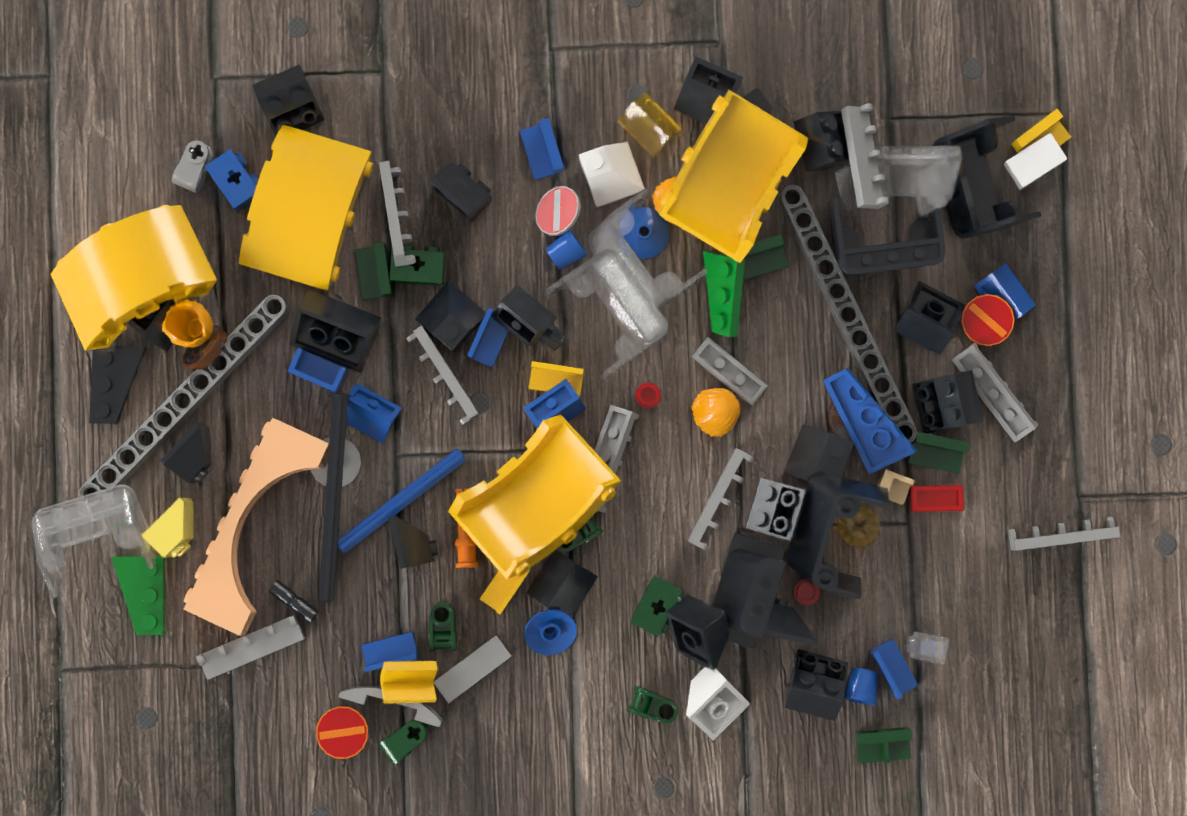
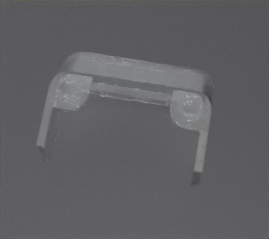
(910, 171)
(610, 235)
(624, 299)
(84, 519)

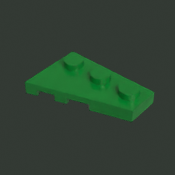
(724, 291)
(143, 592)

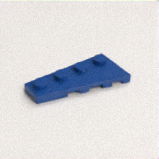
(868, 425)

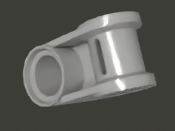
(191, 169)

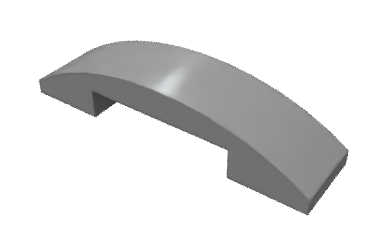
(360, 695)

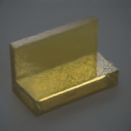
(649, 124)

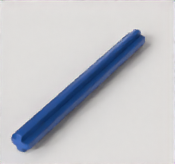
(401, 500)

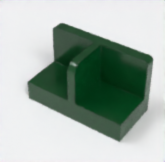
(883, 745)

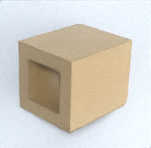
(897, 485)

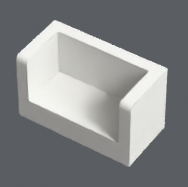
(1035, 161)

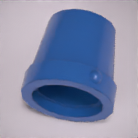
(566, 250)
(862, 686)

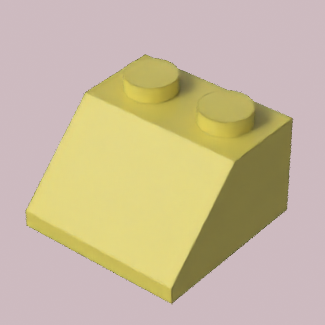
(173, 529)

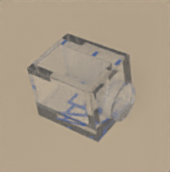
(928, 647)

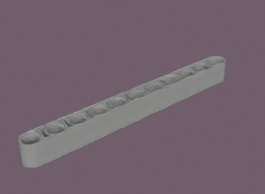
(197, 397)

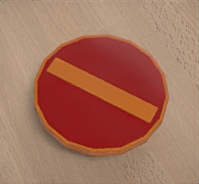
(988, 319)
(342, 732)

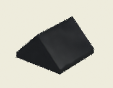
(561, 584)

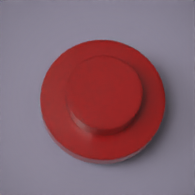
(648, 395)
(806, 592)

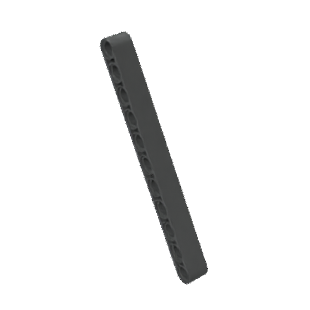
(847, 301)

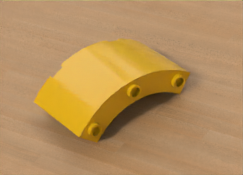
(732, 175)
(304, 207)
(130, 271)
(536, 499)

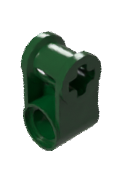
(583, 535)
(442, 629)
(651, 705)
(401, 742)

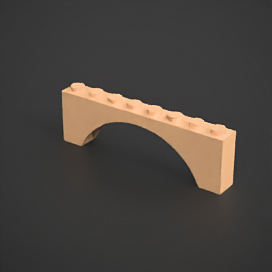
(218, 588)

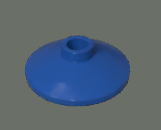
(658, 236)
(550, 640)

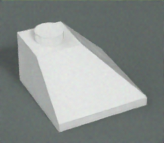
(611, 173)
(714, 702)

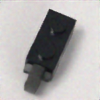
(528, 319)

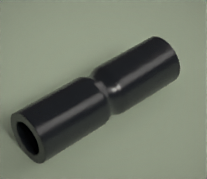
(291, 599)

